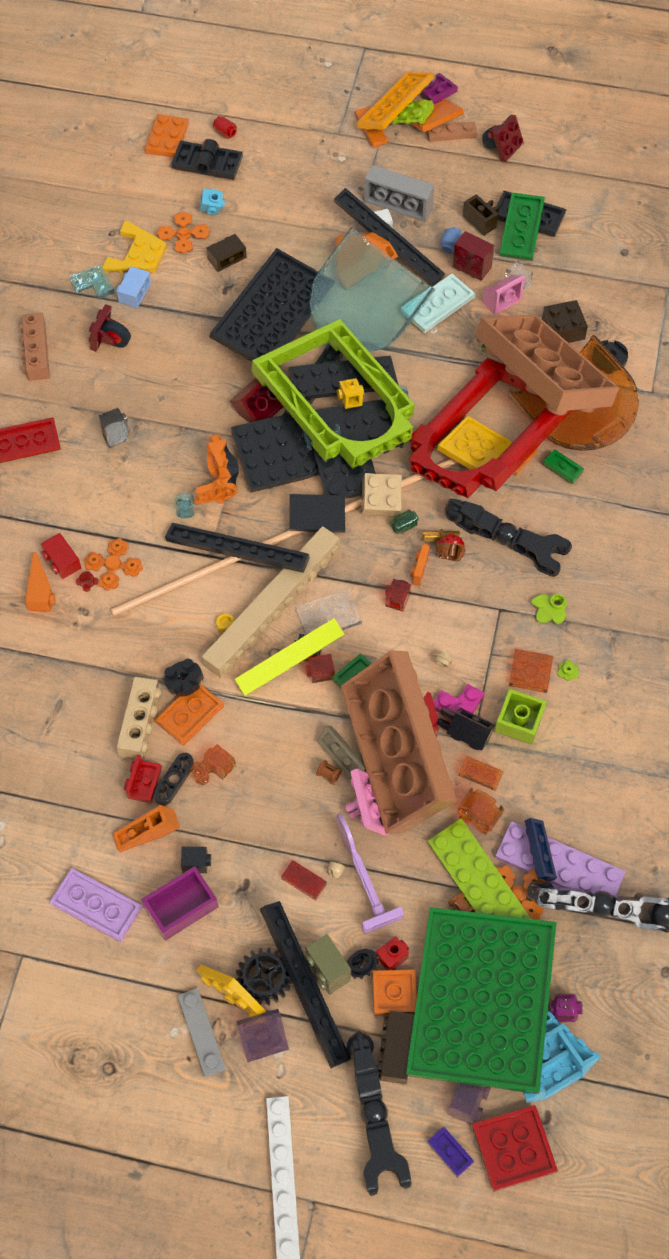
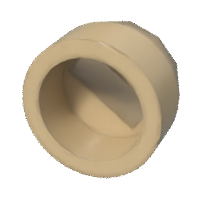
(335, 869)

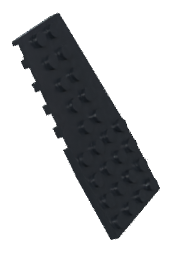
(276, 452)

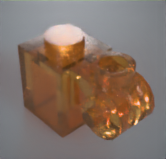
(215, 761)

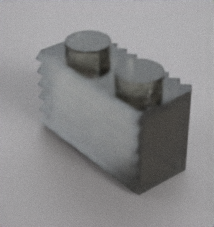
(114, 427)

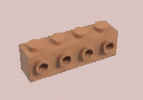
(35, 346)

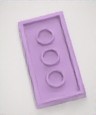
(95, 904)

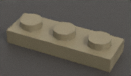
(340, 751)

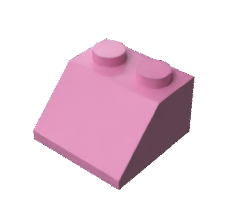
(504, 293)

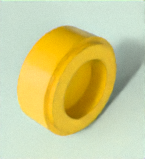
(224, 621)

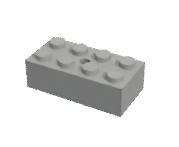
(399, 193)

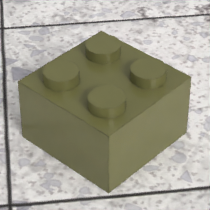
(328, 964)

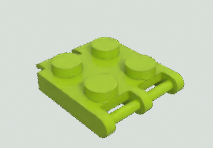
(415, 112)

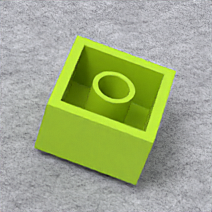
(520, 716)

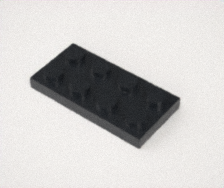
(551, 216)

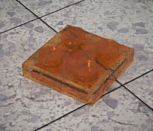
(531, 671)

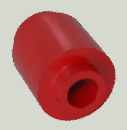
(225, 127)

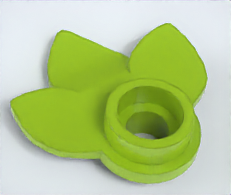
(548, 610)

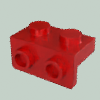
(142, 780)

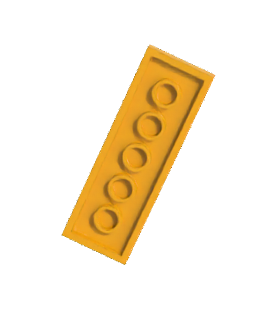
(395, 100)

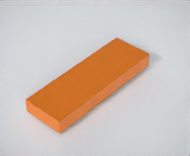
(375, 136)

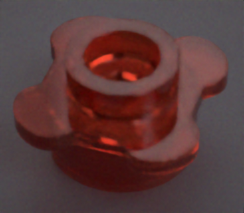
(86, 576)

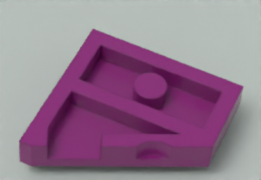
(439, 89)

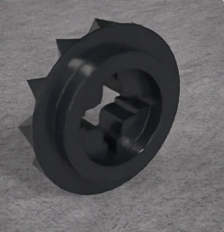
(358, 958)

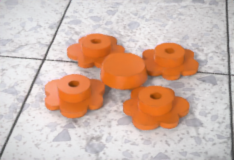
(183, 233)
(113, 563)
(520, 892)

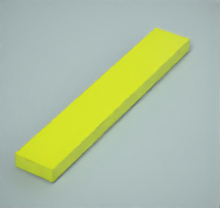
(289, 657)

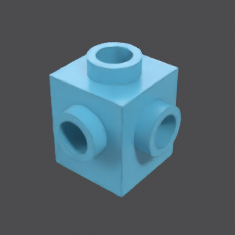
(211, 201)

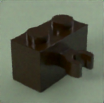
(481, 214)

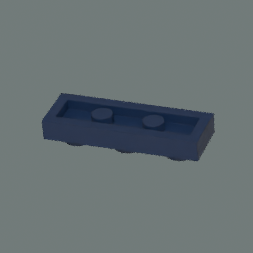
(540, 849)

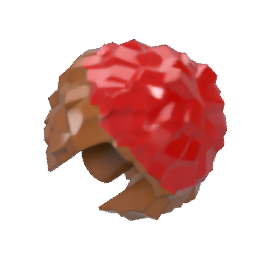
(451, 547)

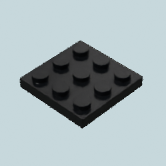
(339, 477)

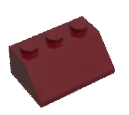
(256, 402)

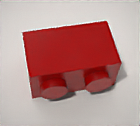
(60, 555)

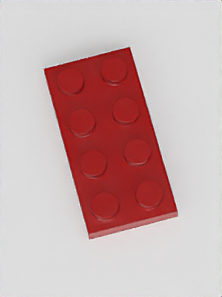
(28, 440)

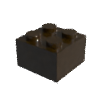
(566, 320)

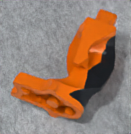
(223, 469)

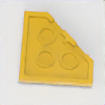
(231, 989)

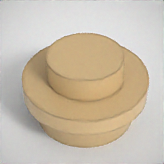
(442, 658)

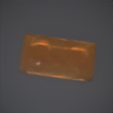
(480, 773)

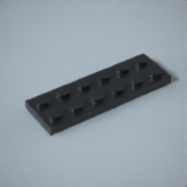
(323, 378)

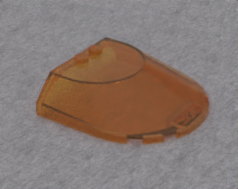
(591, 429)

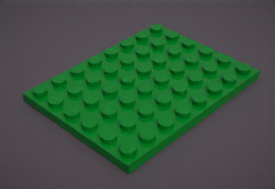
(483, 1000)

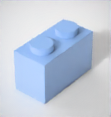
(133, 287)

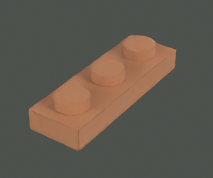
(453, 131)

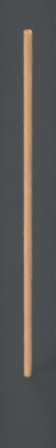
(229, 560)

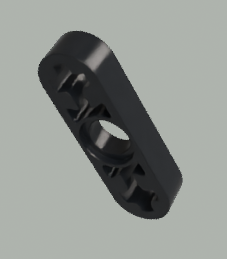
(161, 788)

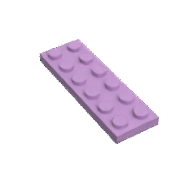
(571, 866)

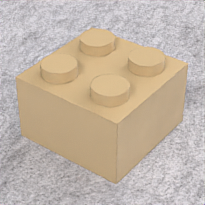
(381, 494)

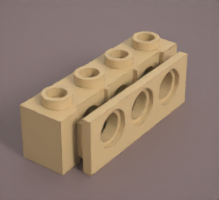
(139, 718)

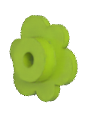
(563, 671)

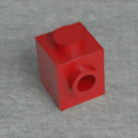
(393, 953)

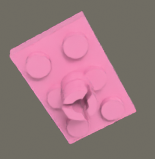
(365, 803)

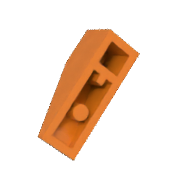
(39, 592)
(147, 828)

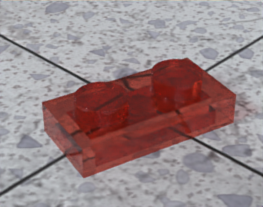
(304, 880)

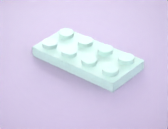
(448, 297)

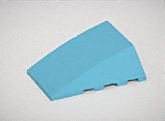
(564, 1060)

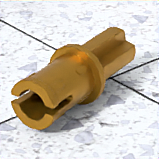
(435, 536)

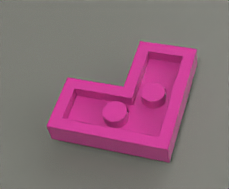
(468, 700)

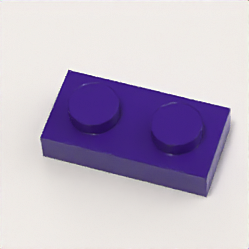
(450, 1152)

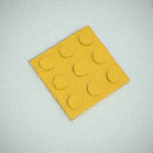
(473, 444)

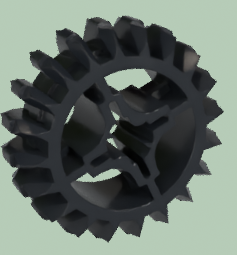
(272, 971)

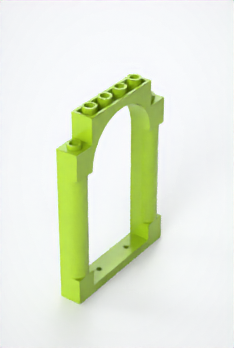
(324, 440)

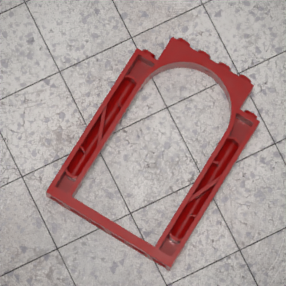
(496, 471)

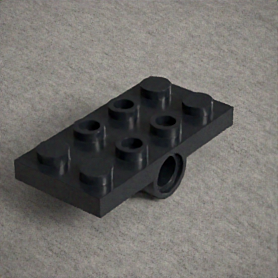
(207, 159)

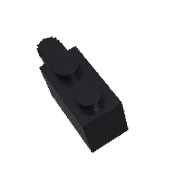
(467, 727)

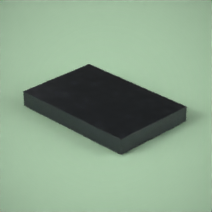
(312, 512)

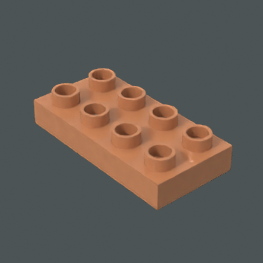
(546, 363)
(398, 742)

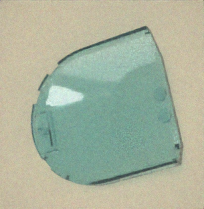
(367, 292)

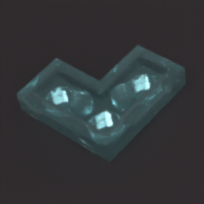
(93, 278)

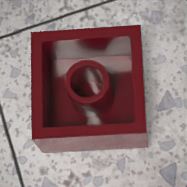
(473, 255)

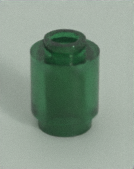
(404, 521)

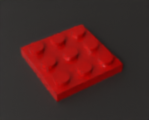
(514, 1148)

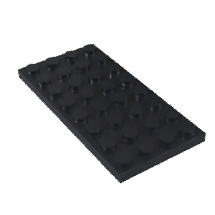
(269, 308)

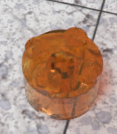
(480, 810)

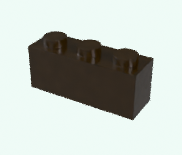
(396, 1047)

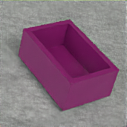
(180, 903)

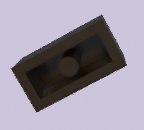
(226, 252)

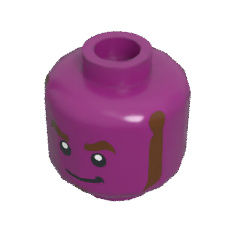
(566, 1007)

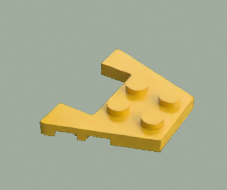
(143, 254)

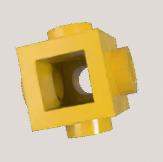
(350, 393)

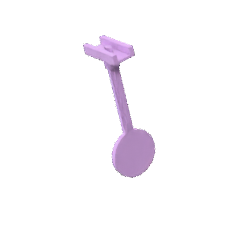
(381, 917)

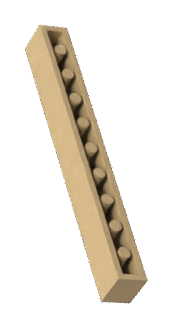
(269, 605)

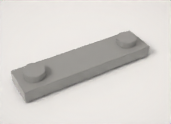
(201, 1033)

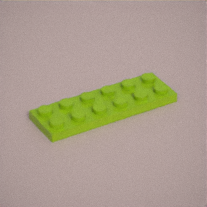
(475, 872)

